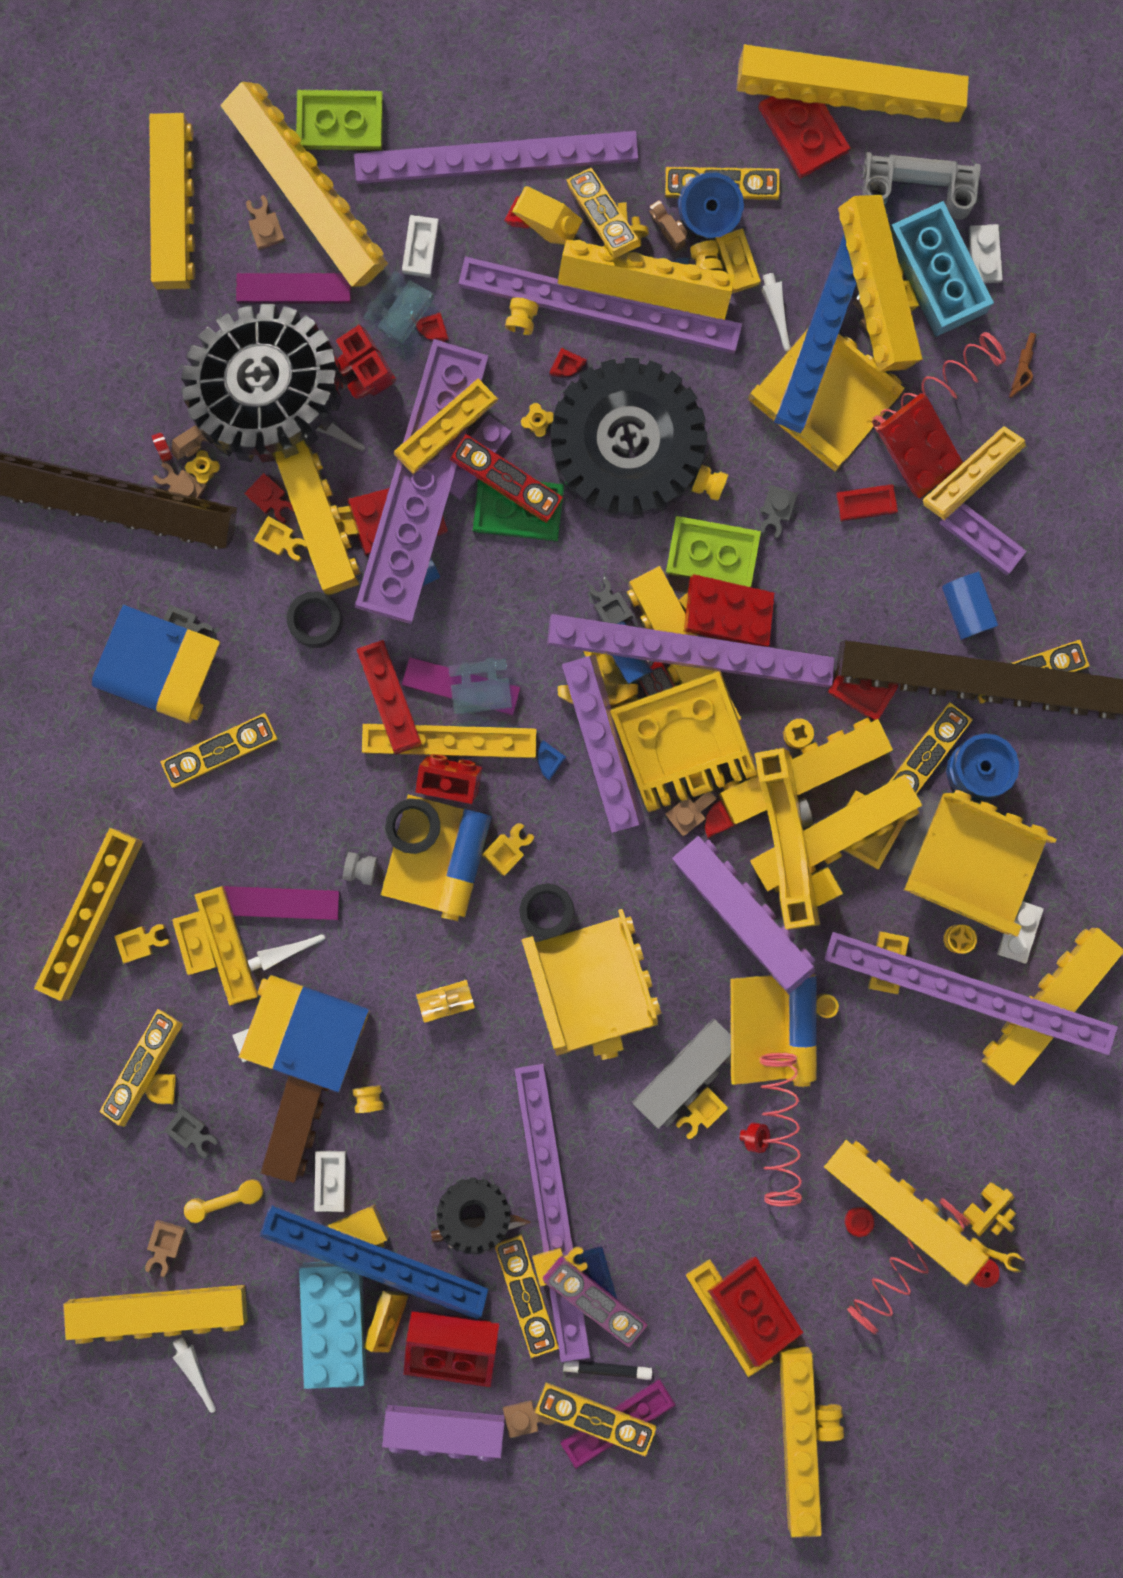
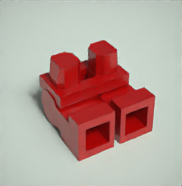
(366, 361)

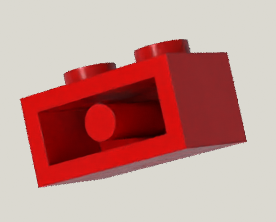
(449, 778)

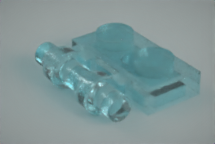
(406, 310)
(480, 695)

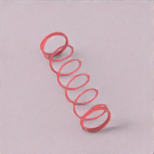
(996, 360)
(767, 1061)
(865, 1322)

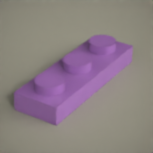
(491, 435)
(984, 538)

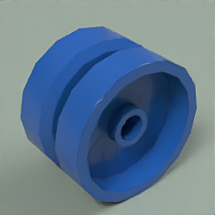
(693, 207)
(997, 759)

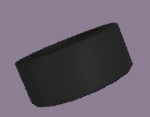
(306, 599)
(422, 806)
(544, 889)

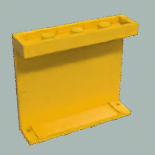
(844, 403)
(977, 861)
(592, 984)

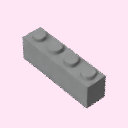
(685, 1075)

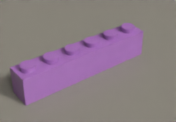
(603, 743)
(744, 915)

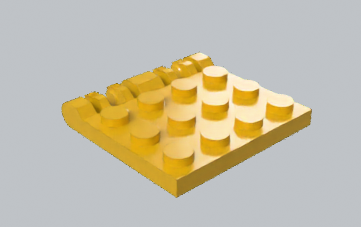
(682, 736)

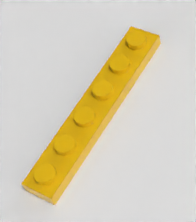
(457, 741)

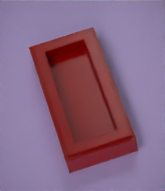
(866, 502)

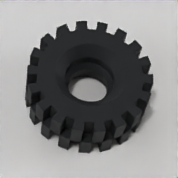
(450, 1220)

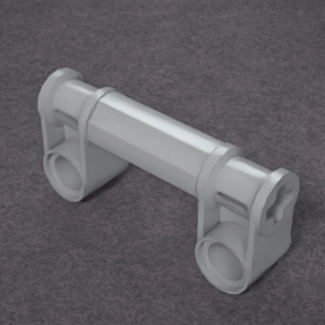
(960, 179)

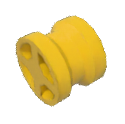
(795, 737)
(368, 1099)

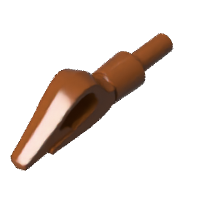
(1023, 367)

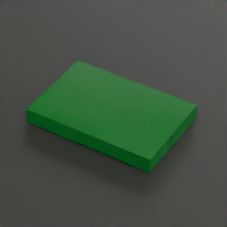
(503, 517)

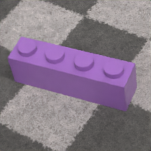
(443, 1432)

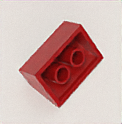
(450, 1348)

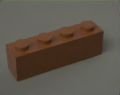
(293, 1130)

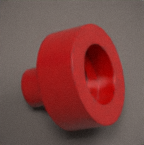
(754, 1136)
(991, 1276)

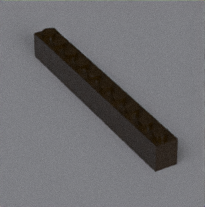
(117, 501)
(980, 678)

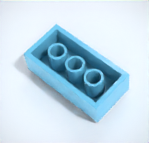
(940, 269)
(332, 1326)

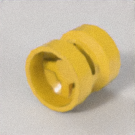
(706, 255)
(522, 315)
(709, 482)
(965, 939)
(828, 1422)

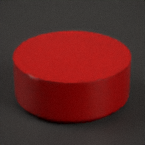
(162, 447)
(859, 1221)

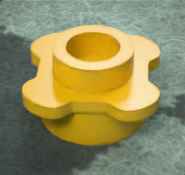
(537, 412)
(205, 474)

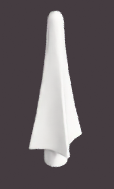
(774, 297)
(270, 957)
(188, 1362)

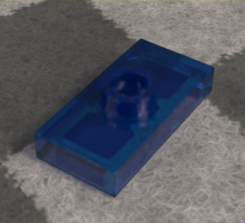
(597, 1268)

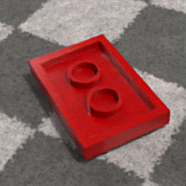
(804, 133)
(919, 445)
(366, 514)
(728, 611)
(755, 1311)

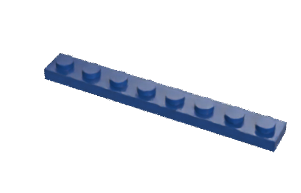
(818, 342)
(373, 1262)

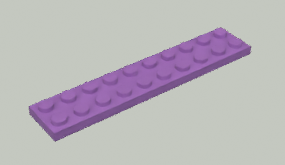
(417, 500)

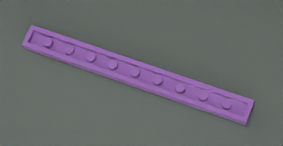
(496, 157)
(623, 312)
(690, 651)
(970, 993)
(550, 1200)

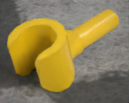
(1004, 1258)

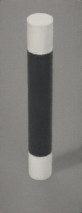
(608, 1369)

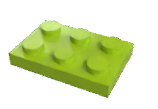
(340, 119)
(713, 551)

